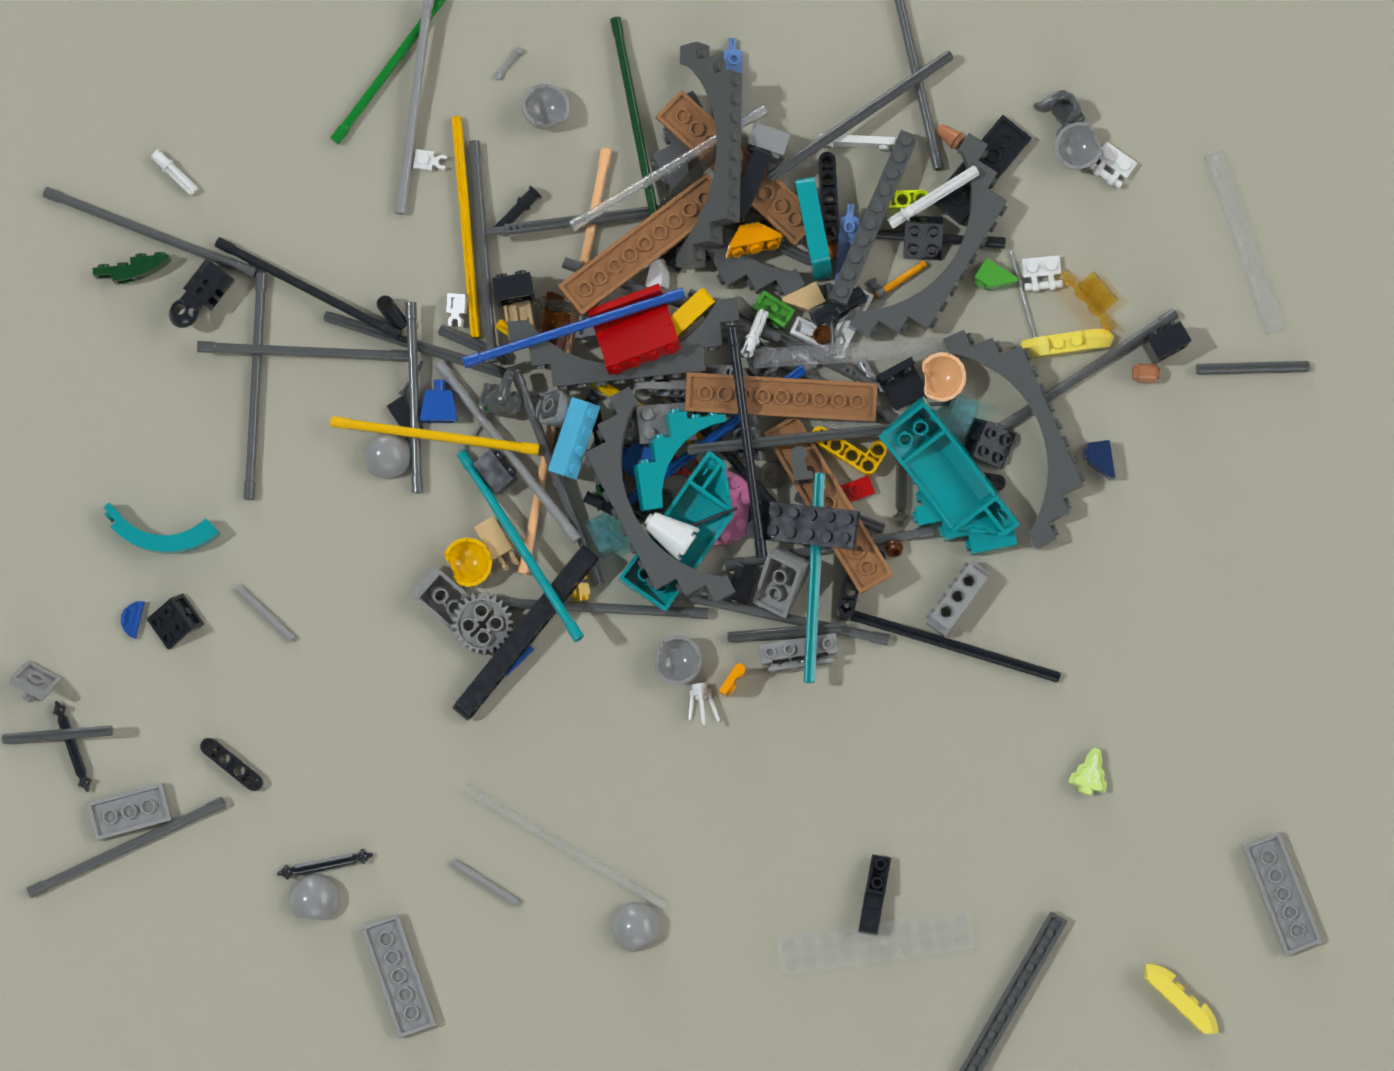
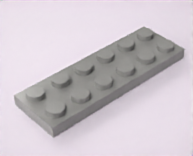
(1282, 894)
(398, 976)

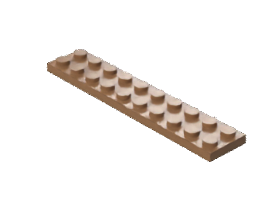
(773, 199)
(636, 248)
(783, 397)
(865, 563)

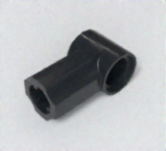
(393, 314)

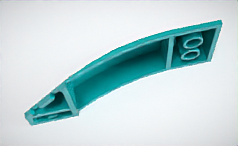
(947, 472)
(701, 497)

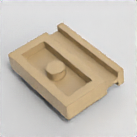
(520, 311)

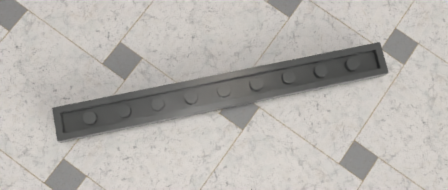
(873, 218)
(1014, 993)

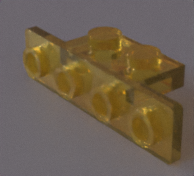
(1095, 294)

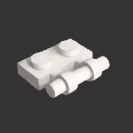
(1116, 161)
(1041, 267)

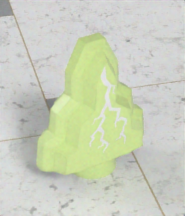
(1090, 775)

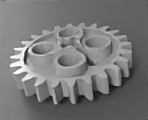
(468, 612)

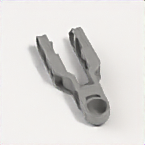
(677, 388)

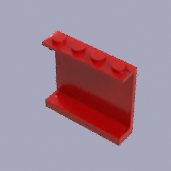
(638, 336)

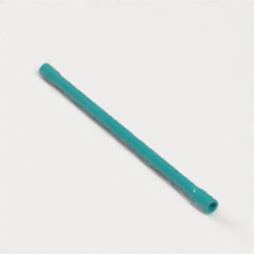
(570, 625)

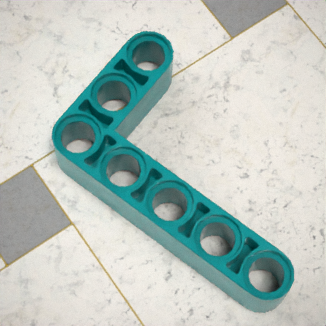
(814, 228)

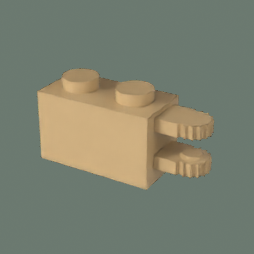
(498, 544)

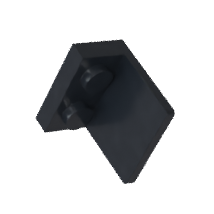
(923, 237)
(902, 384)
(989, 442)
(175, 620)

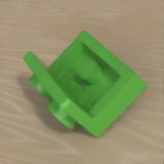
(778, 312)

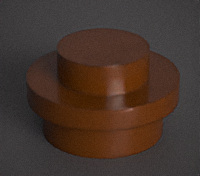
(821, 334)
(893, 548)

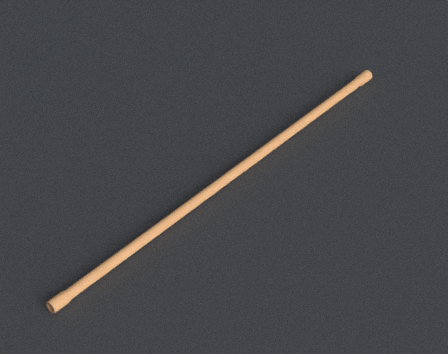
(603, 164)

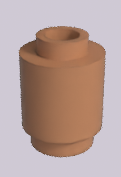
(1145, 373)

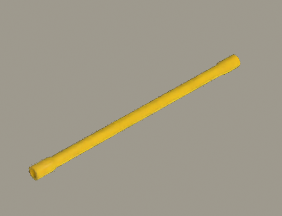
(522, 447)

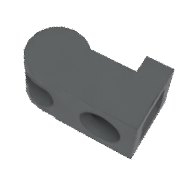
(799, 459)

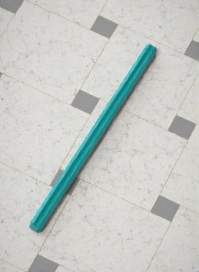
(813, 590)

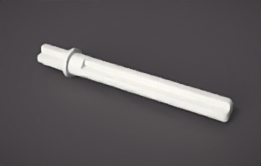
(933, 196)

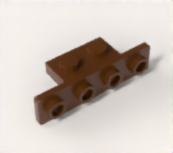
(554, 319)

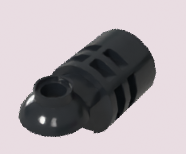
(205, 288)

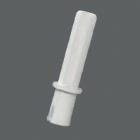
(168, 167)
(752, 338)

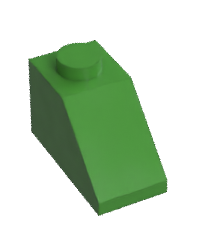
(993, 276)

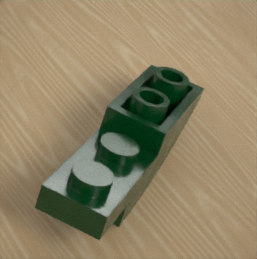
(139, 268)

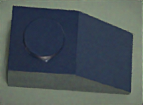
(1100, 458)

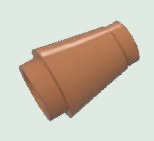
(951, 137)

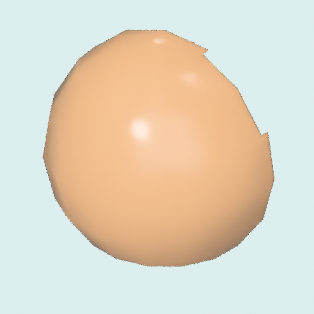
(943, 376)

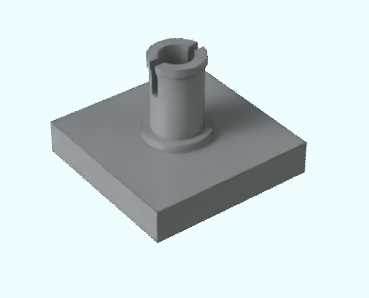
(34, 681)

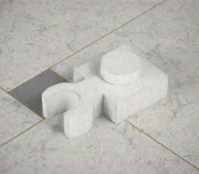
(425, 160)
(456, 306)

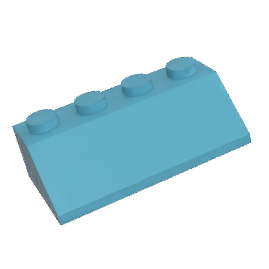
(574, 438)

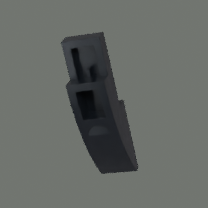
(874, 895)

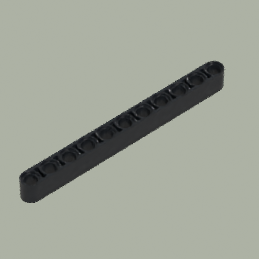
(524, 634)

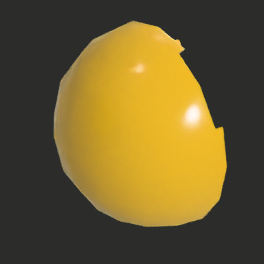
(469, 561)

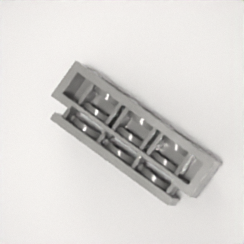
(944, 624)
(796, 649)

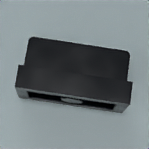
(743, 582)

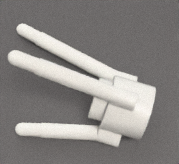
(700, 692)

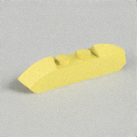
(1068, 343)
(1200, 1017)

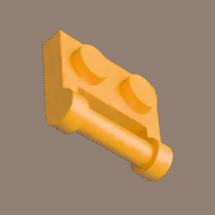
(729, 685)

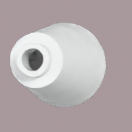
(671, 533)

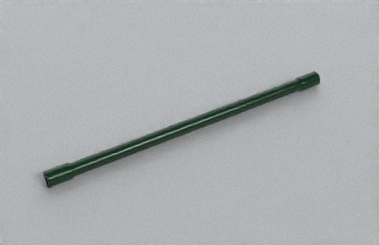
(618, 33)

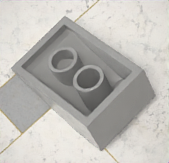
(781, 581)
(439, 595)

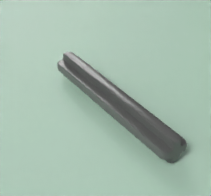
(467, 341)

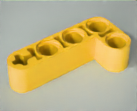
(692, 311)
(862, 457)

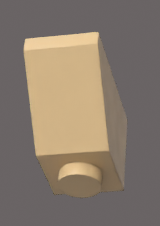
(805, 298)

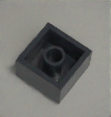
(513, 288)
(1167, 342)

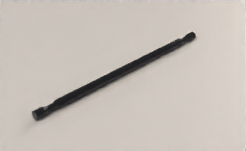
(713, 517)

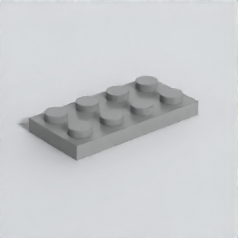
(129, 811)

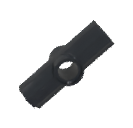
(834, 310)

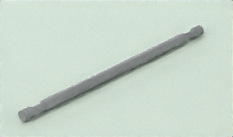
(1023, 294)

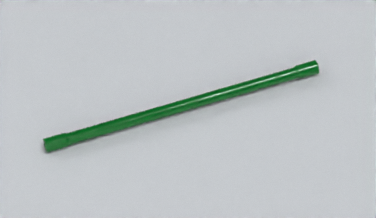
(343, 128)

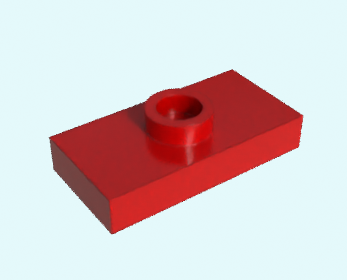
(858, 489)

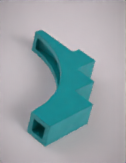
(651, 475)
(976, 542)

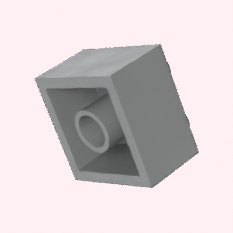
(769, 140)

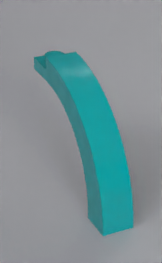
(165, 544)

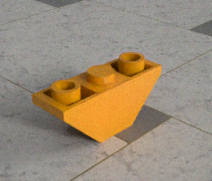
(753, 239)

